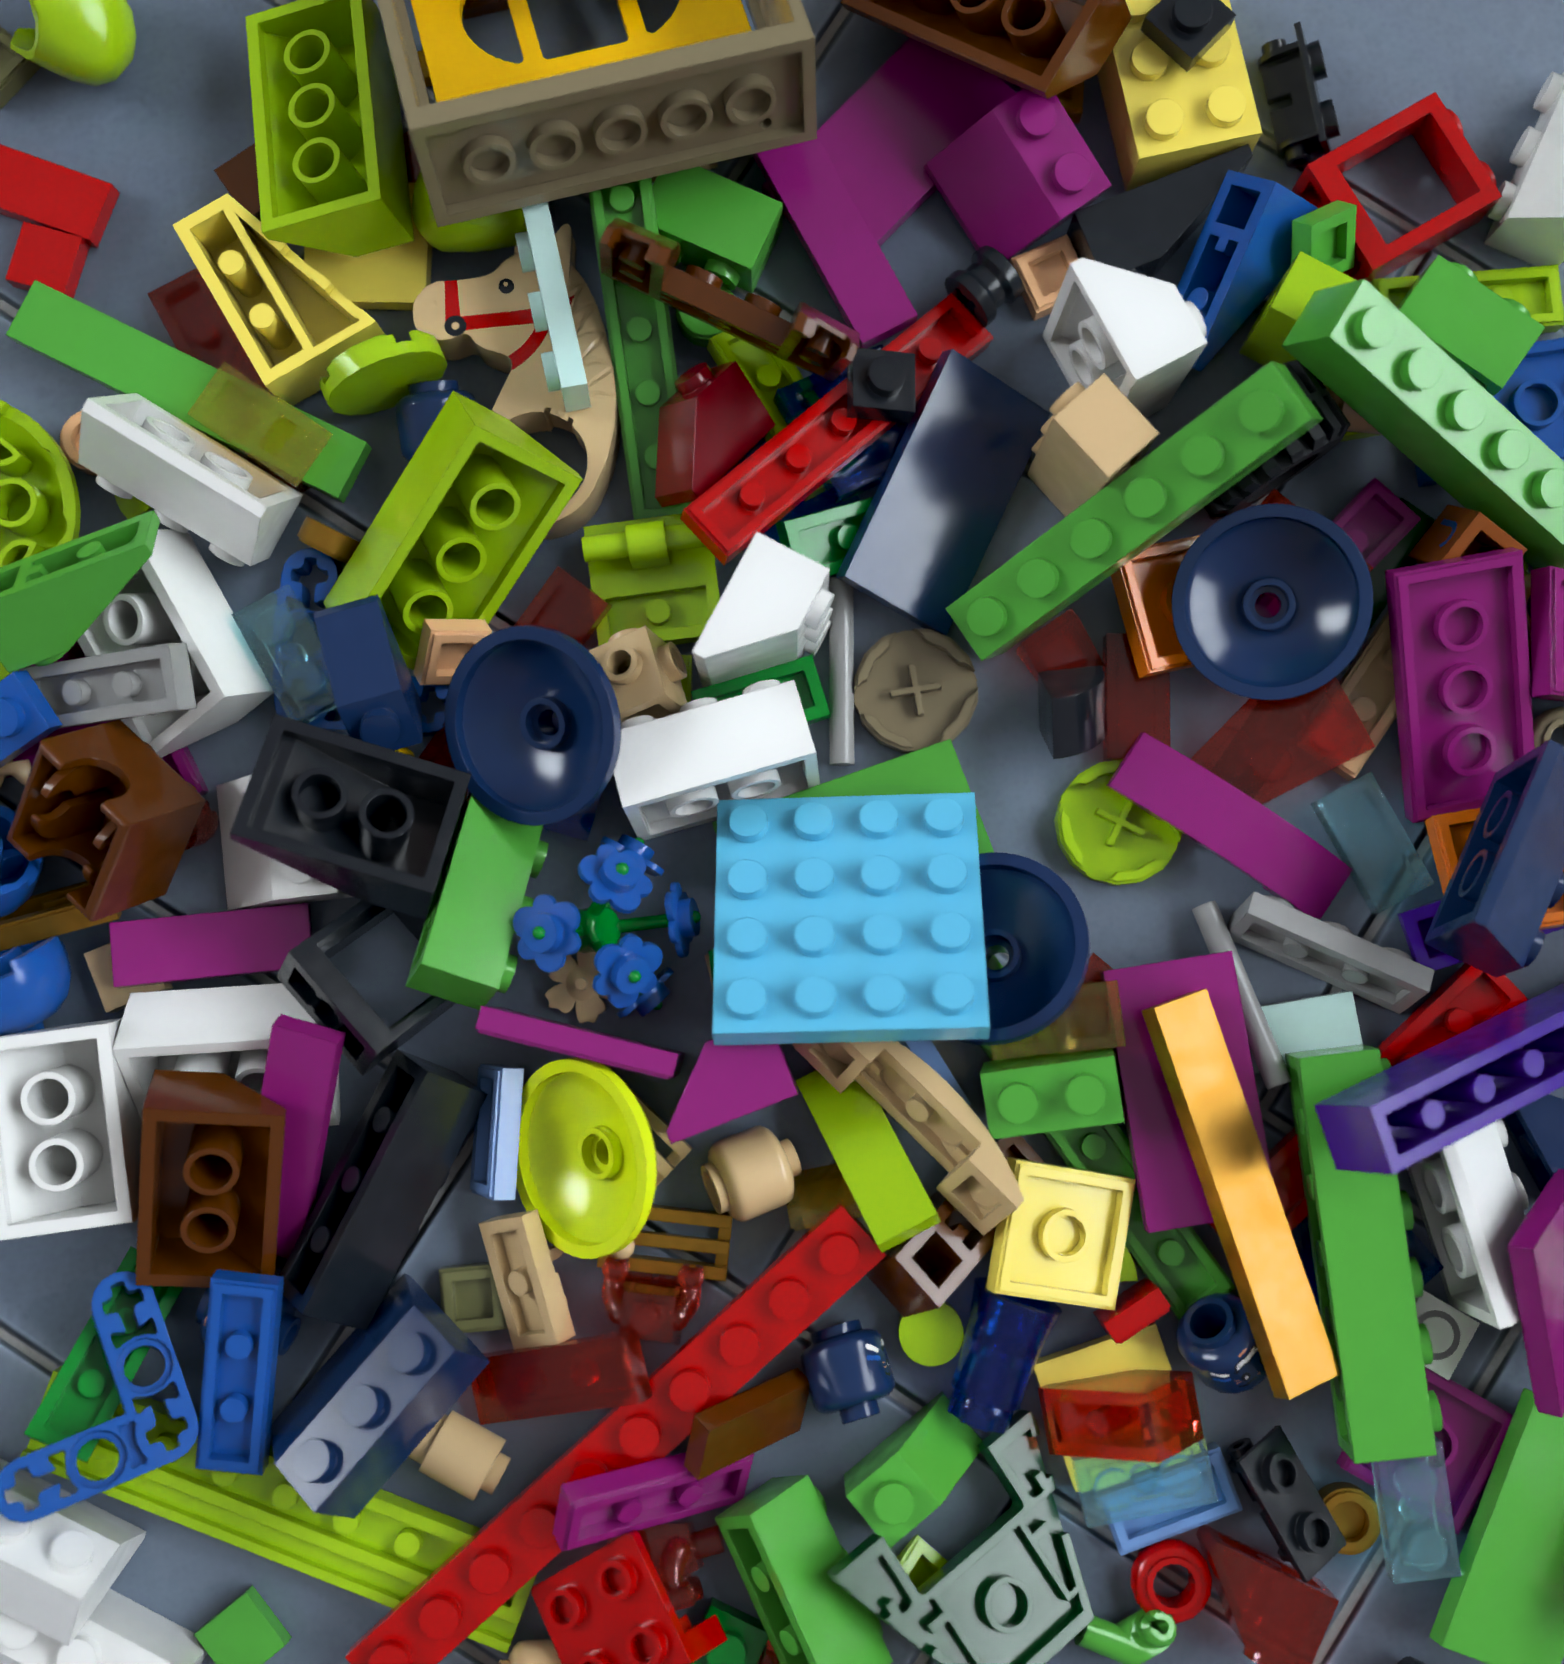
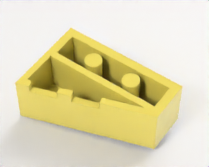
(272, 299)

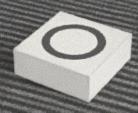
(1448, 1331)

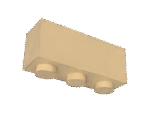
(1088, 443)

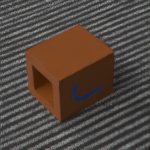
(1459, 534)

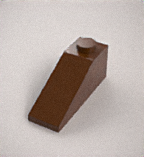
(934, 1263)

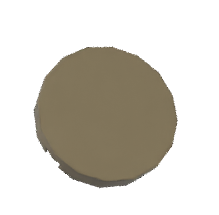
(915, 690)

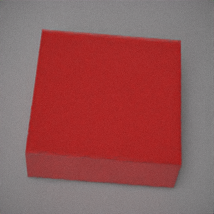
(47, 257)
(1133, 1311)

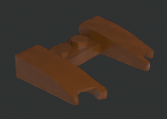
(648, 265)

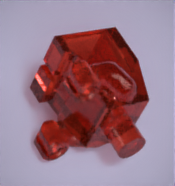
(649, 1304)
(677, 1553)

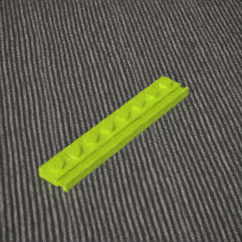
(375, 1555)

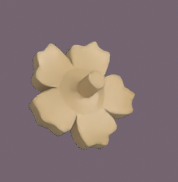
(577, 988)

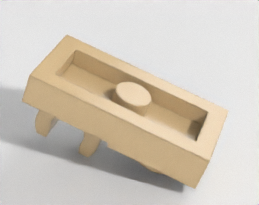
(527, 1280)

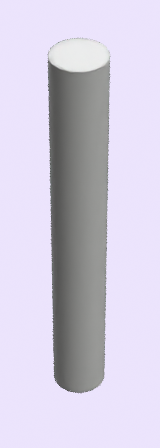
(841, 675)
(1258, 1031)

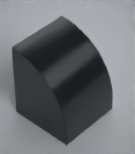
(1072, 709)

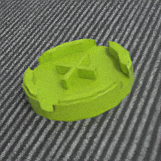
(378, 372)
(1108, 834)

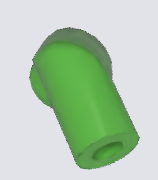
(1130, 1639)

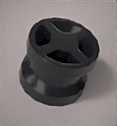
(985, 284)

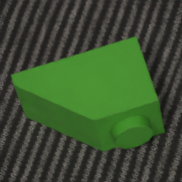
(912, 1470)

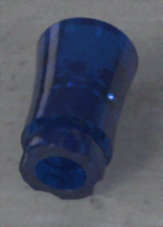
(998, 1356)

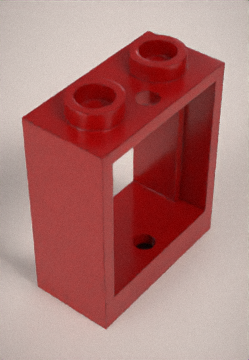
(1453, 159)

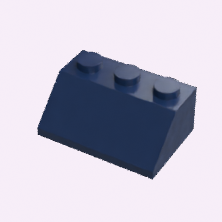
(1507, 868)
(374, 1402)

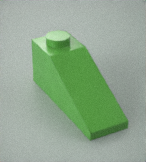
(63, 590)

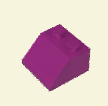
(1017, 173)
(730, 1084)

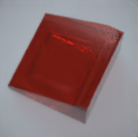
(1059, 646)

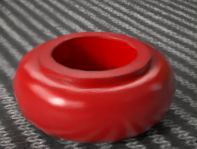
(1164, 1553)

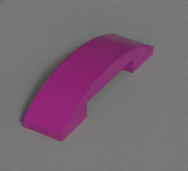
(1230, 825)

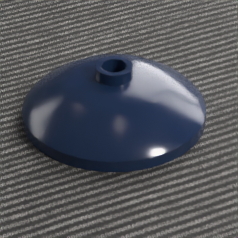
(1319, 591)
(504, 728)
(1047, 941)

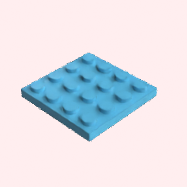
(848, 920)

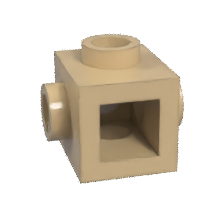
(643, 673)

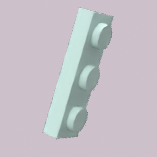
(552, 308)

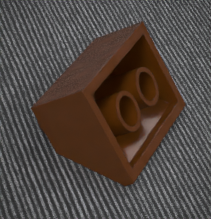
(207, 1179)

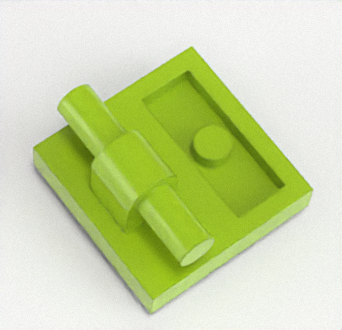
(652, 577)

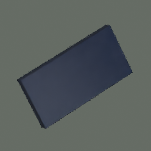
(943, 492)

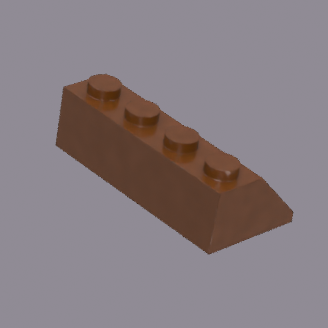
(1025, 42)

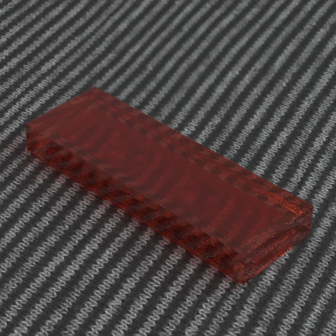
(562, 1378)

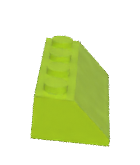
(328, 128)
(457, 523)

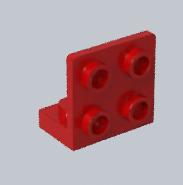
(619, 1612)

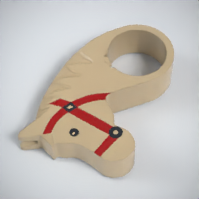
(495, 321)

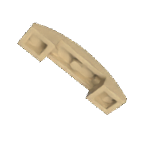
(934, 1115)

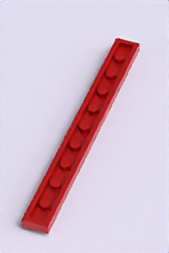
(692, 1379)

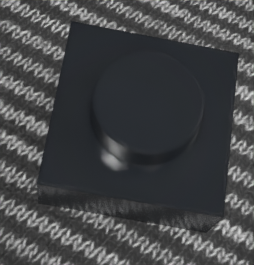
(1187, 28)
(881, 386)

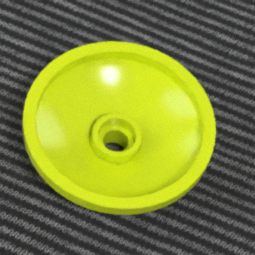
(585, 1157)

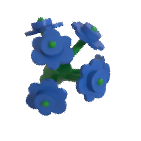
(626, 969)

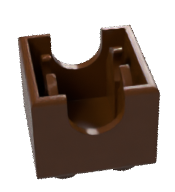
(110, 808)

